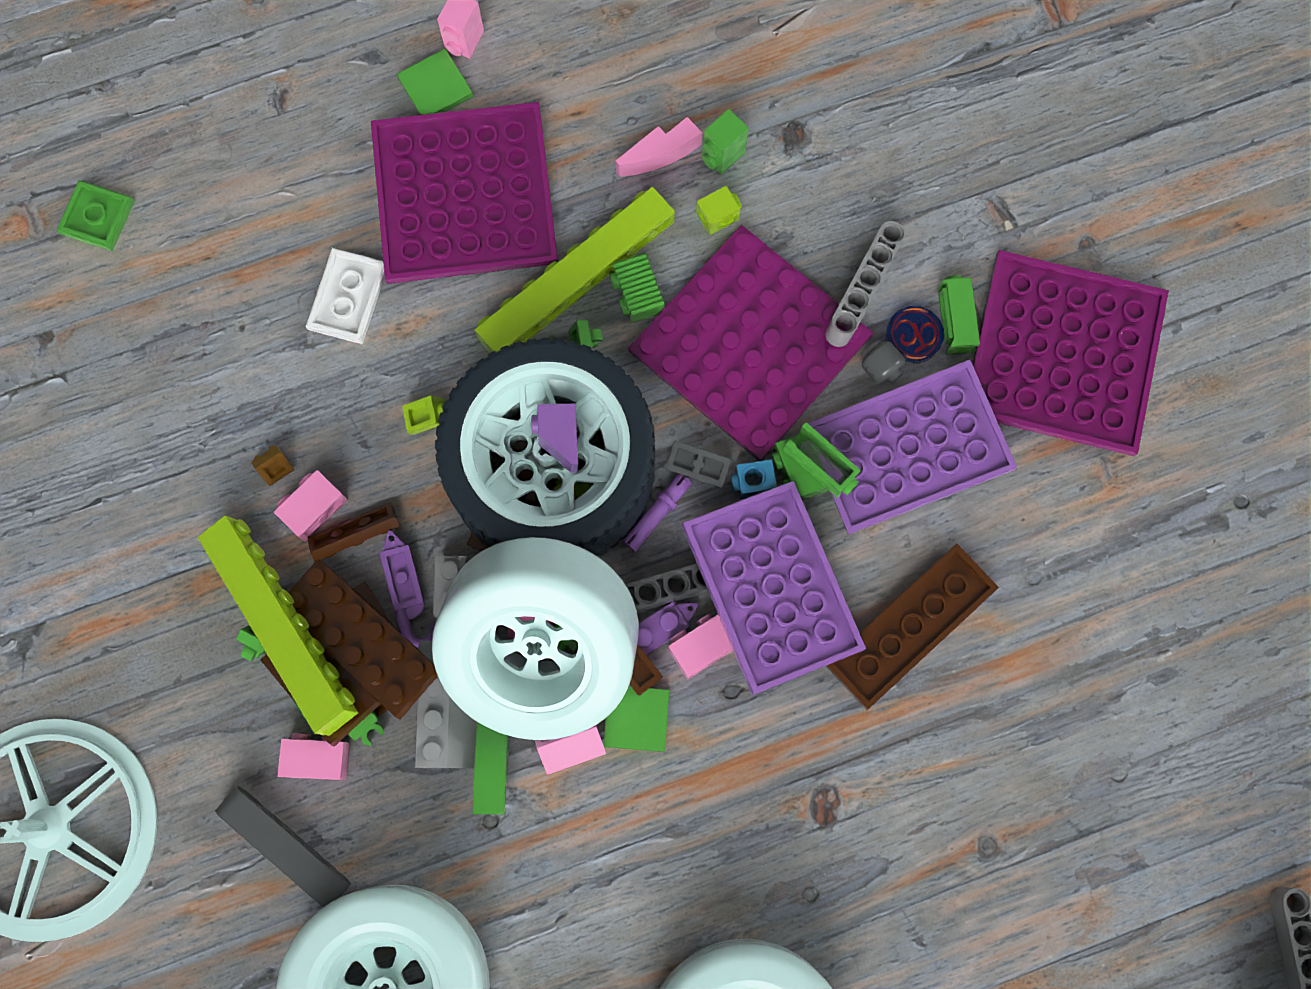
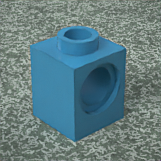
(762, 469)

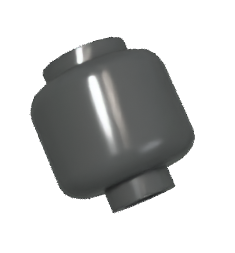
(883, 362)

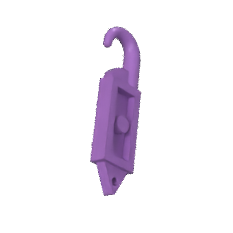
(403, 586)
(664, 625)

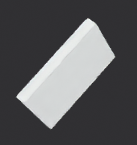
(346, 296)

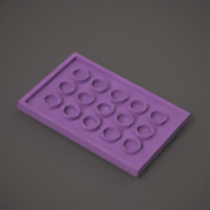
(916, 445)
(773, 587)

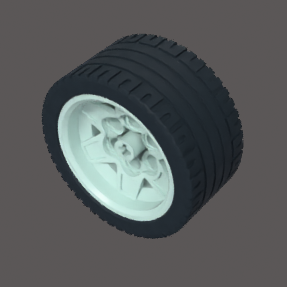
(479, 423)

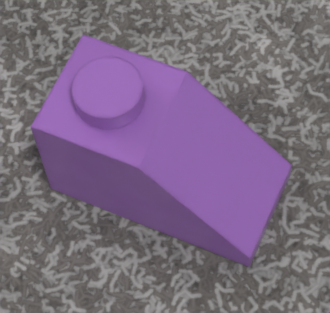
(557, 432)

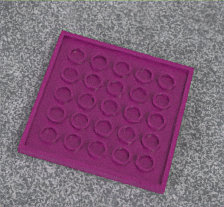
(463, 193)
(747, 343)
(1069, 351)

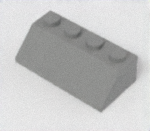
(442, 729)

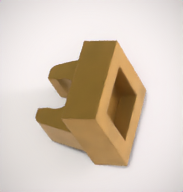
(272, 465)

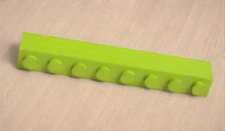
(577, 272)
(278, 626)

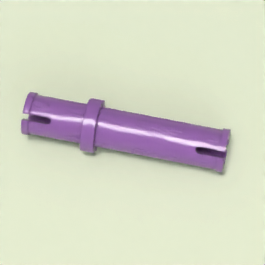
(658, 510)

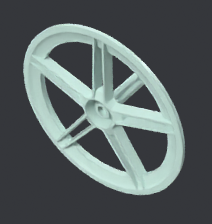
(48, 828)

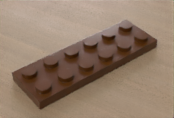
(914, 626)
(362, 640)

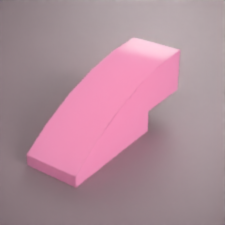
(660, 149)

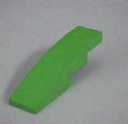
(490, 771)

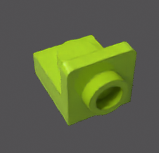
(423, 414)

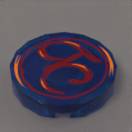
(915, 333)

